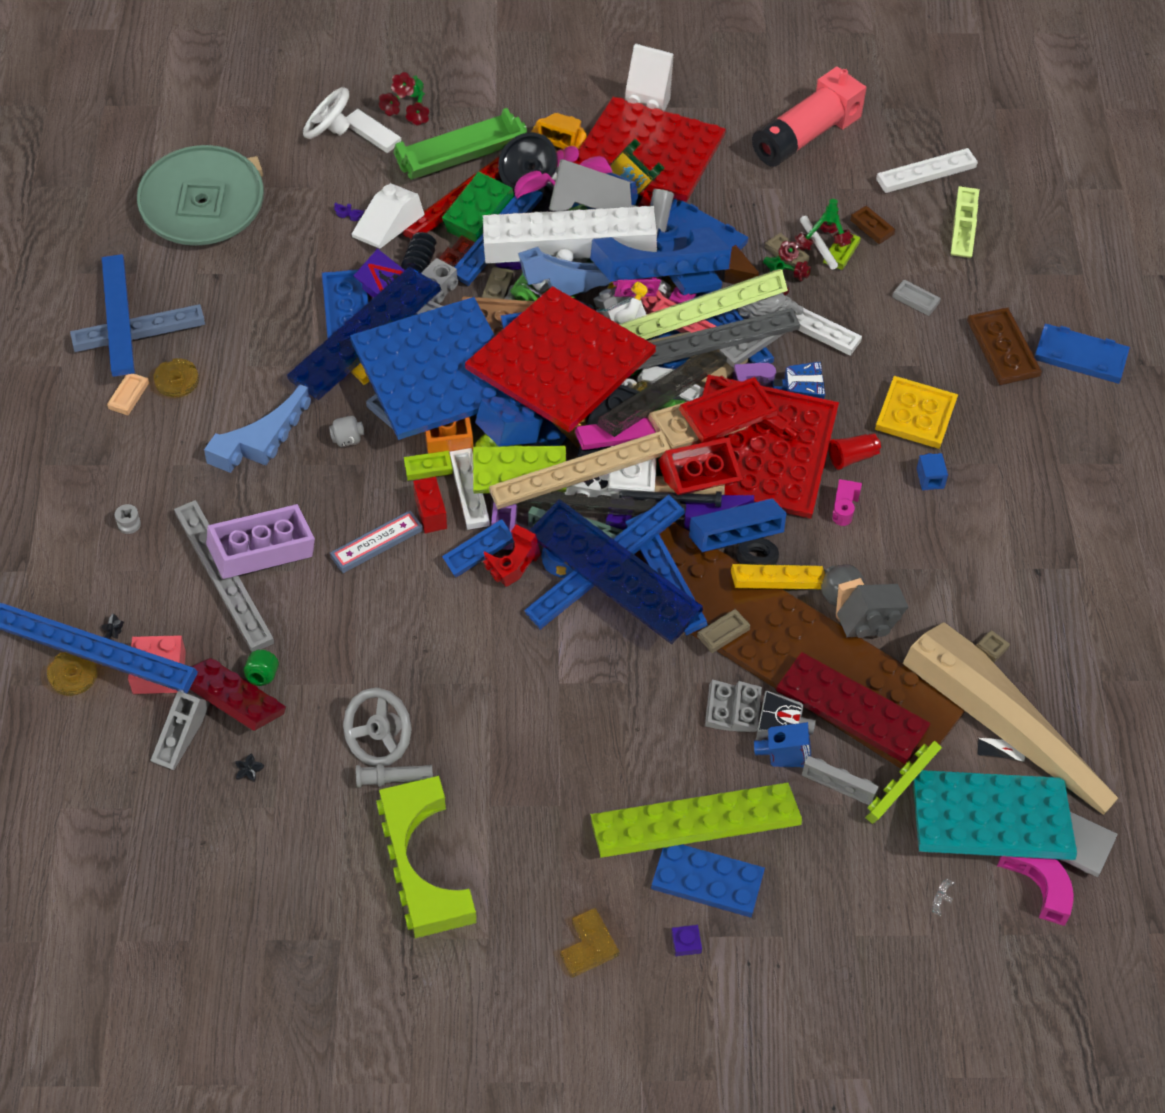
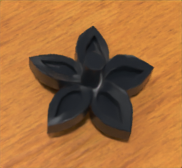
(113, 627)
(248, 768)

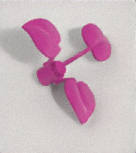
(535, 180)

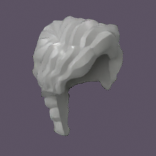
(768, 306)

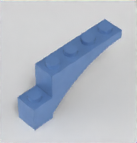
(562, 274)
(260, 439)

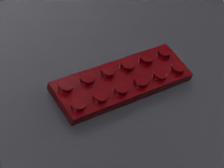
(853, 707)

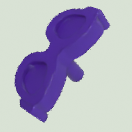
(342, 212)

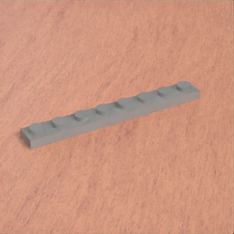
(230, 589)

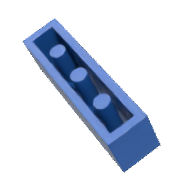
(737, 525)

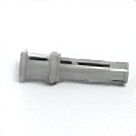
(381, 775)

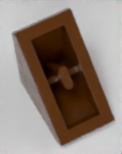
(739, 268)

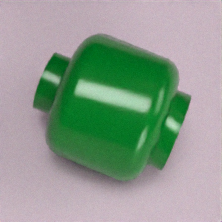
(261, 667)

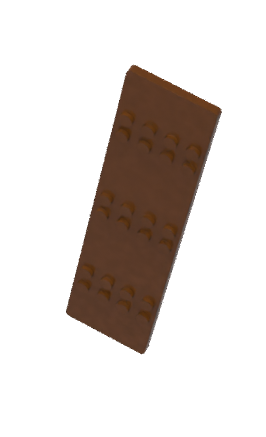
(787, 626)

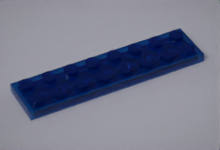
(337, 356)
(616, 571)

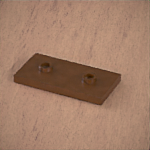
(1004, 346)

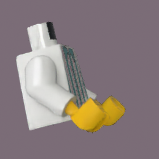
(628, 308)

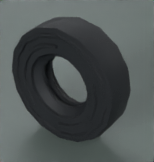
(761, 545)

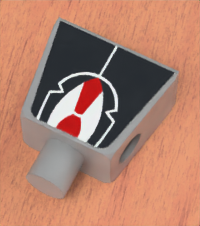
(779, 712)

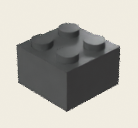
(872, 610)

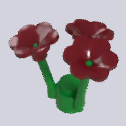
(403, 86)

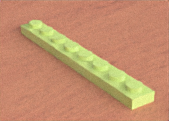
(707, 305)

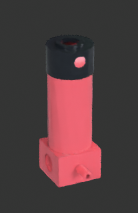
(835, 102)

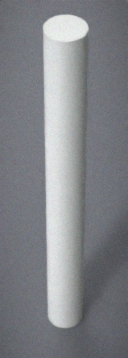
(819, 243)

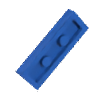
(471, 551)

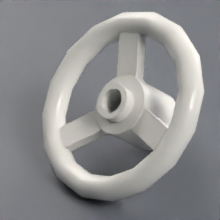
(328, 116)

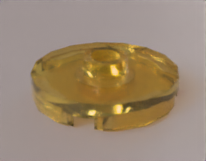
(176, 378)
(63, 666)

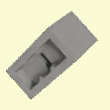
(444, 275)

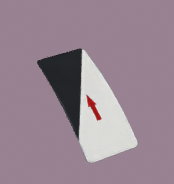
(998, 748)

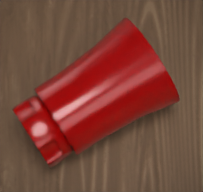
(853, 449)

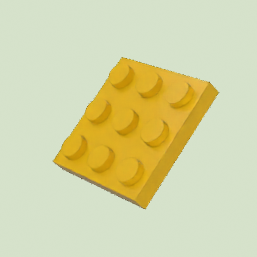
(916, 412)

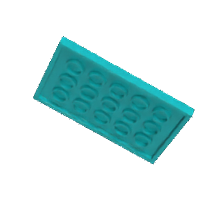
(993, 815)

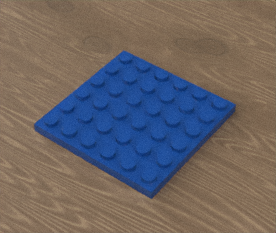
(421, 366)

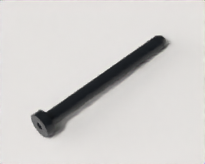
(688, 497)

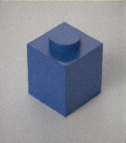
(932, 471)

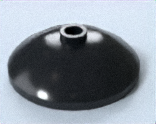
(523, 153)

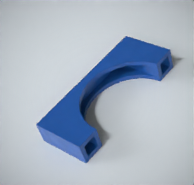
(621, 262)

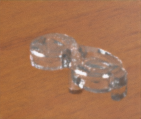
(941, 895)

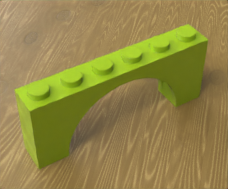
(428, 906)

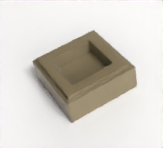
(993, 645)

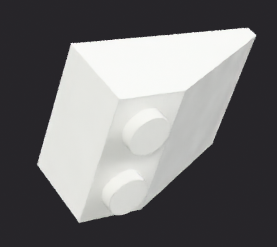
(649, 77)
(388, 215)

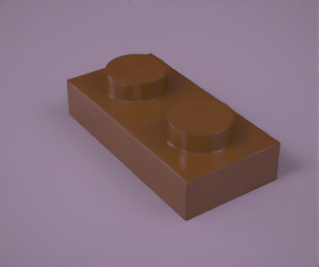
(872, 224)

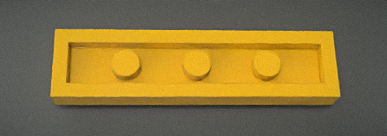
(777, 576)

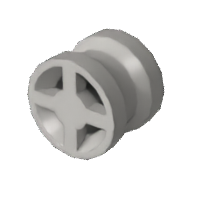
(124, 523)

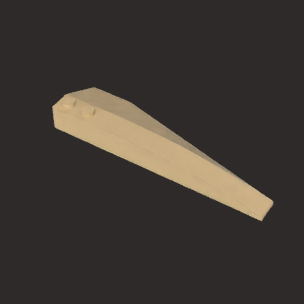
(984, 692)

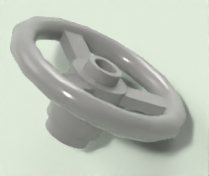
(379, 726)

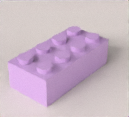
(260, 541)

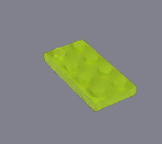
(501, 464)

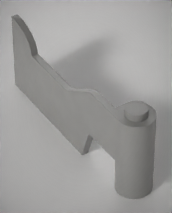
(602, 191)

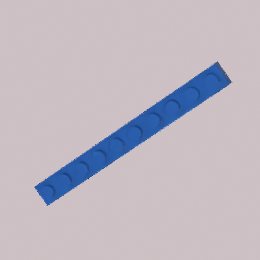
(97, 649)

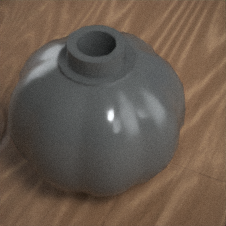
(837, 575)

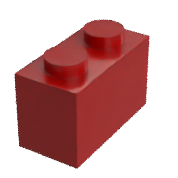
(430, 504)

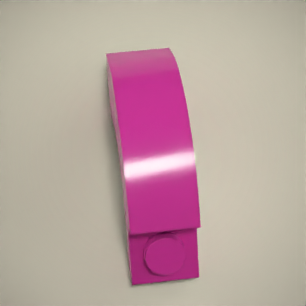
(1052, 881)

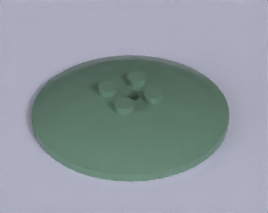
(180, 179)

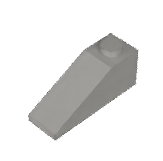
(179, 729)

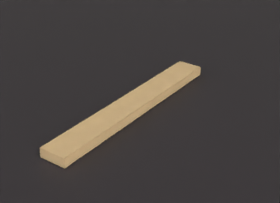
(578, 470)

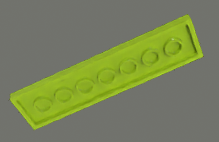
(695, 819)

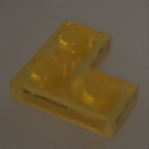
(595, 947)

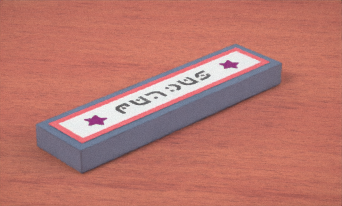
(376, 541)

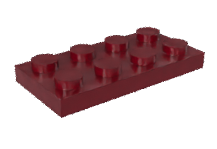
(235, 695)

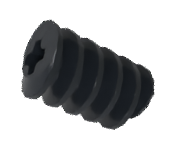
(419, 252)

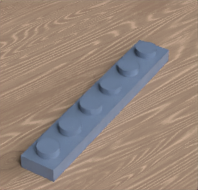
(141, 327)

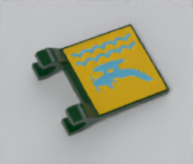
(631, 168)

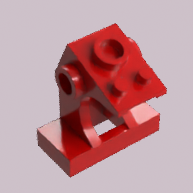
(525, 551)

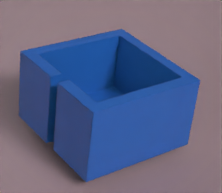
(508, 421)

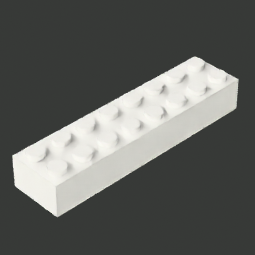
(572, 230)

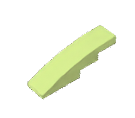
(964, 222)

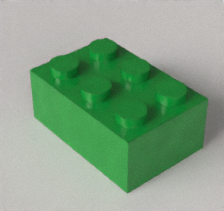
(479, 198)

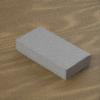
(916, 297)

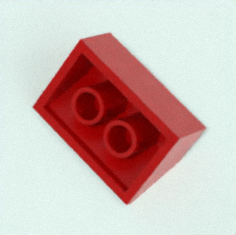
(700, 466)

